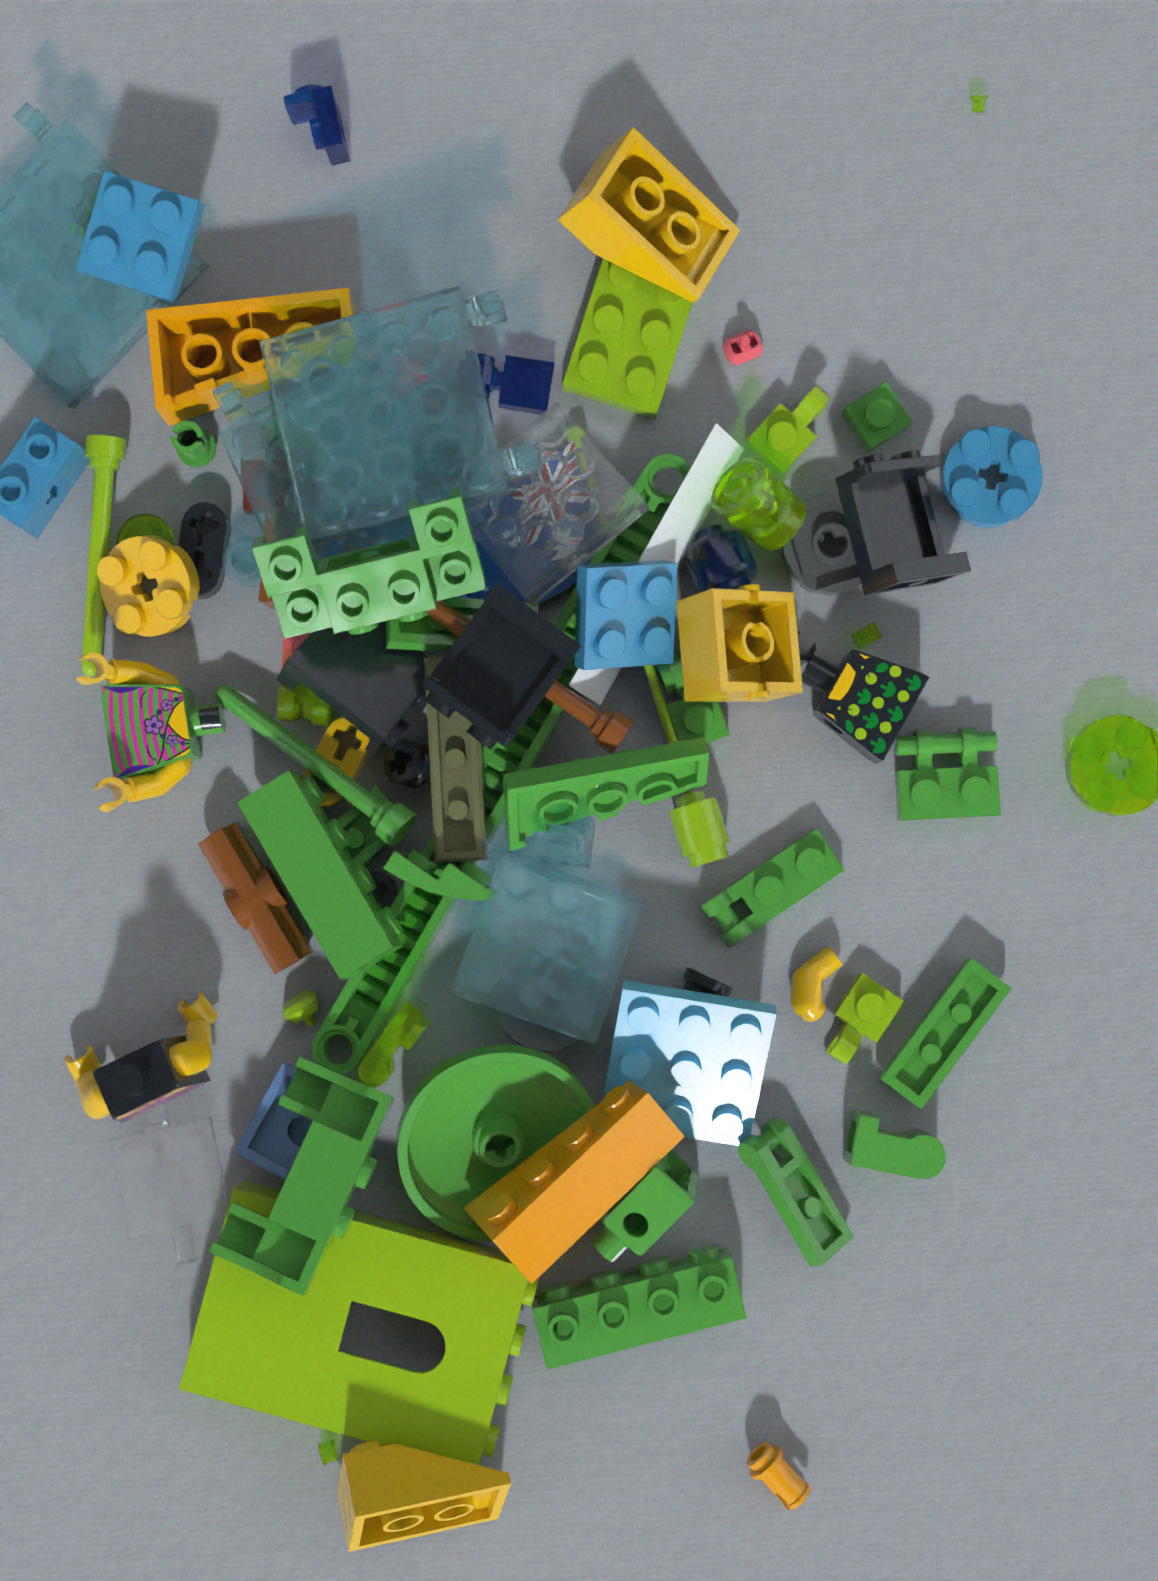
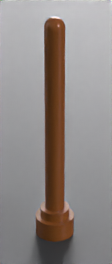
(605, 726)

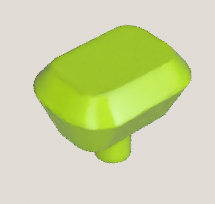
(301, 1008)

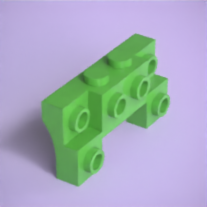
(377, 581)
(319, 1184)

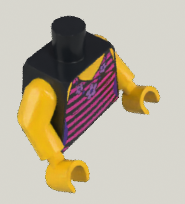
(149, 1073)

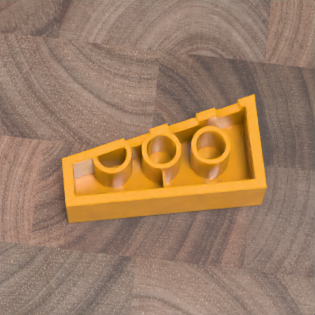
(220, 342)
(574, 1179)

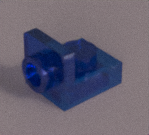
(320, 108)

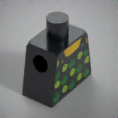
(864, 699)

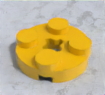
(122, 592)

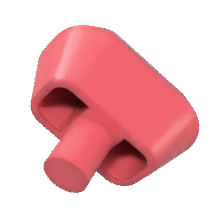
(743, 347)

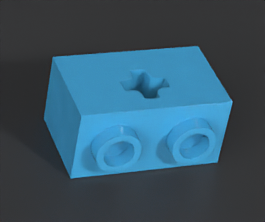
(39, 476)

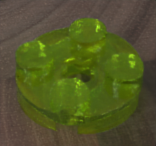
(1091, 752)

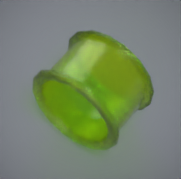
(328, 1452)

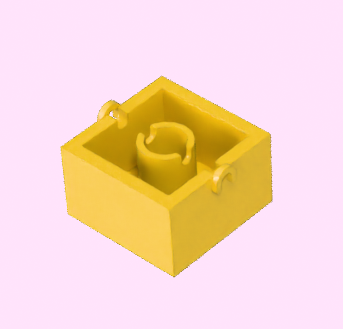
(739, 645)

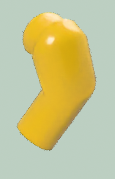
(807, 984)

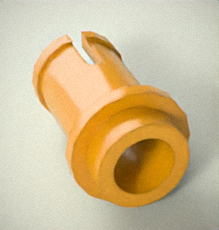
(768, 1464)

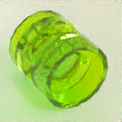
(758, 504)

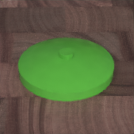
(478, 1123)

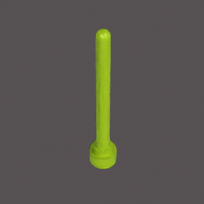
(104, 457)

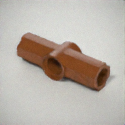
(255, 897)

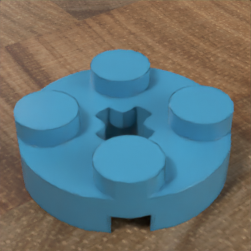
(1016, 461)

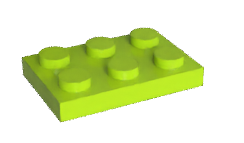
(627, 342)

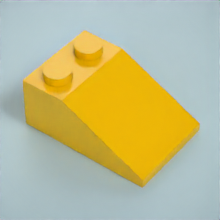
(649, 218)
(411, 1493)

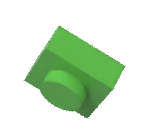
(877, 417)

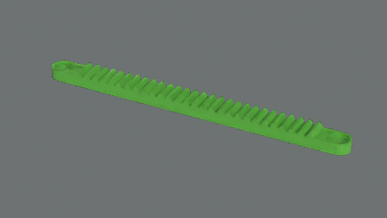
(372, 994)

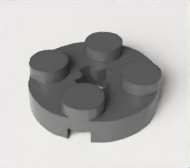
(816, 569)

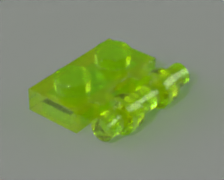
(402, 1031)

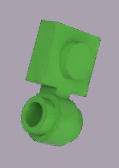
(690, 718)

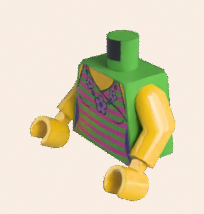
(148, 727)

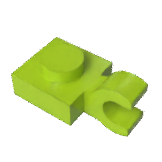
(785, 434)
(866, 1012)

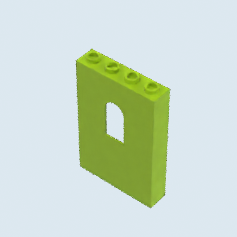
(282, 1349)

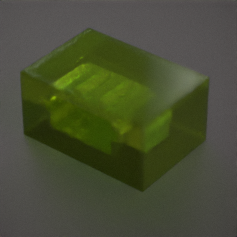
(866, 636)

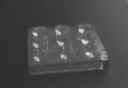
(557, 514)

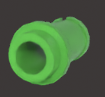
(200, 452)

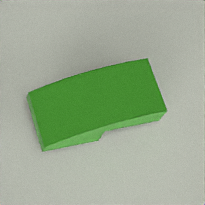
(454, 882)

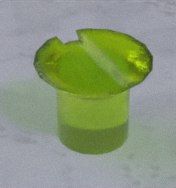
(978, 103)

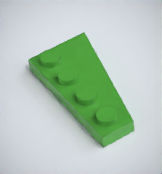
(599, 786)

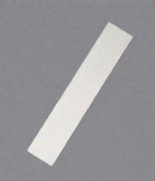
(675, 532)

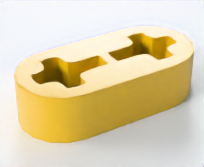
(352, 760)

